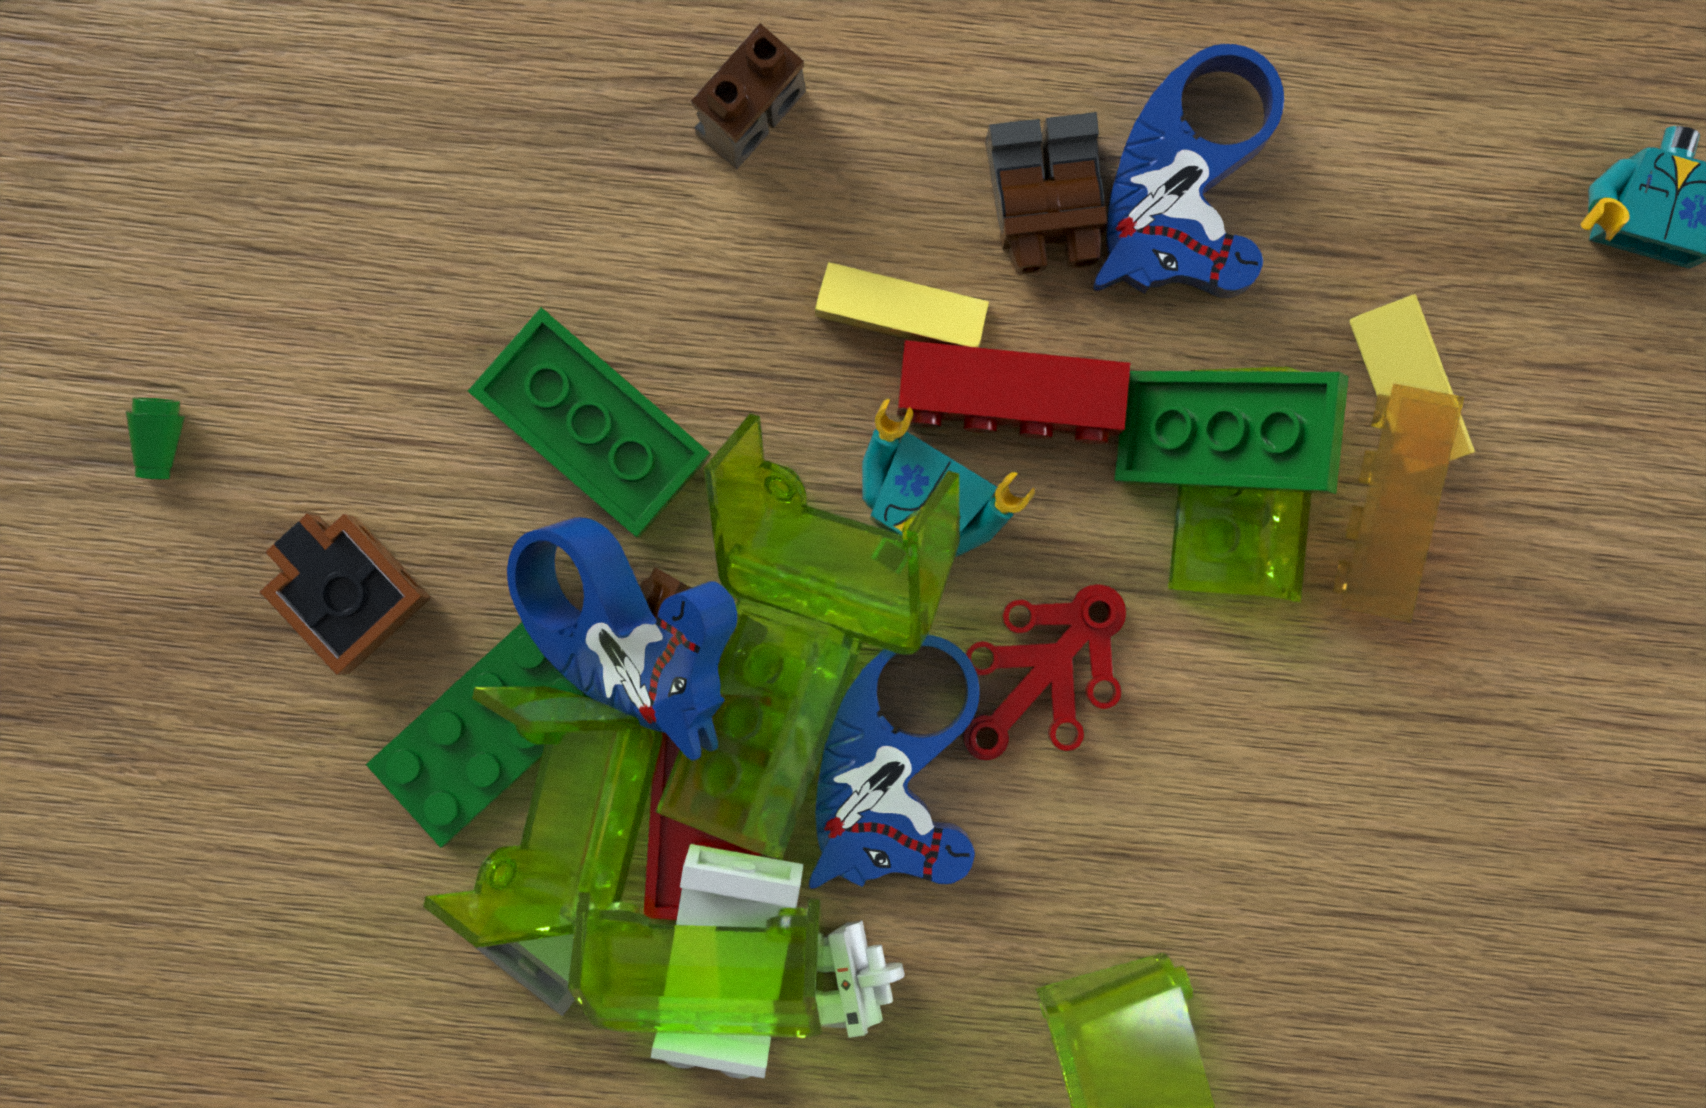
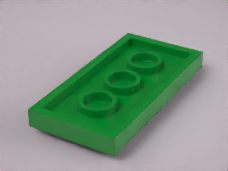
(589, 422)
(1234, 430)
(461, 752)

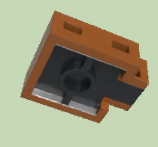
(340, 589)

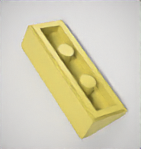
(900, 307)
(1402, 352)

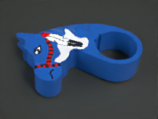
(1157, 212)
(615, 645)
(863, 804)

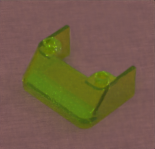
(824, 564)
(577, 824)
(698, 977)

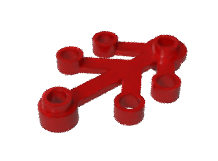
(1052, 665)

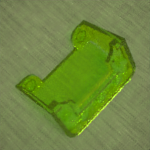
(1127, 1037)

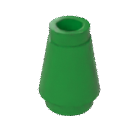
(154, 435)

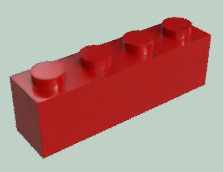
(1013, 390)

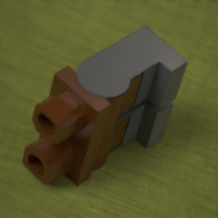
(746, 94)
(1053, 210)

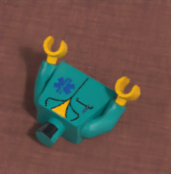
(1654, 202)
(906, 472)

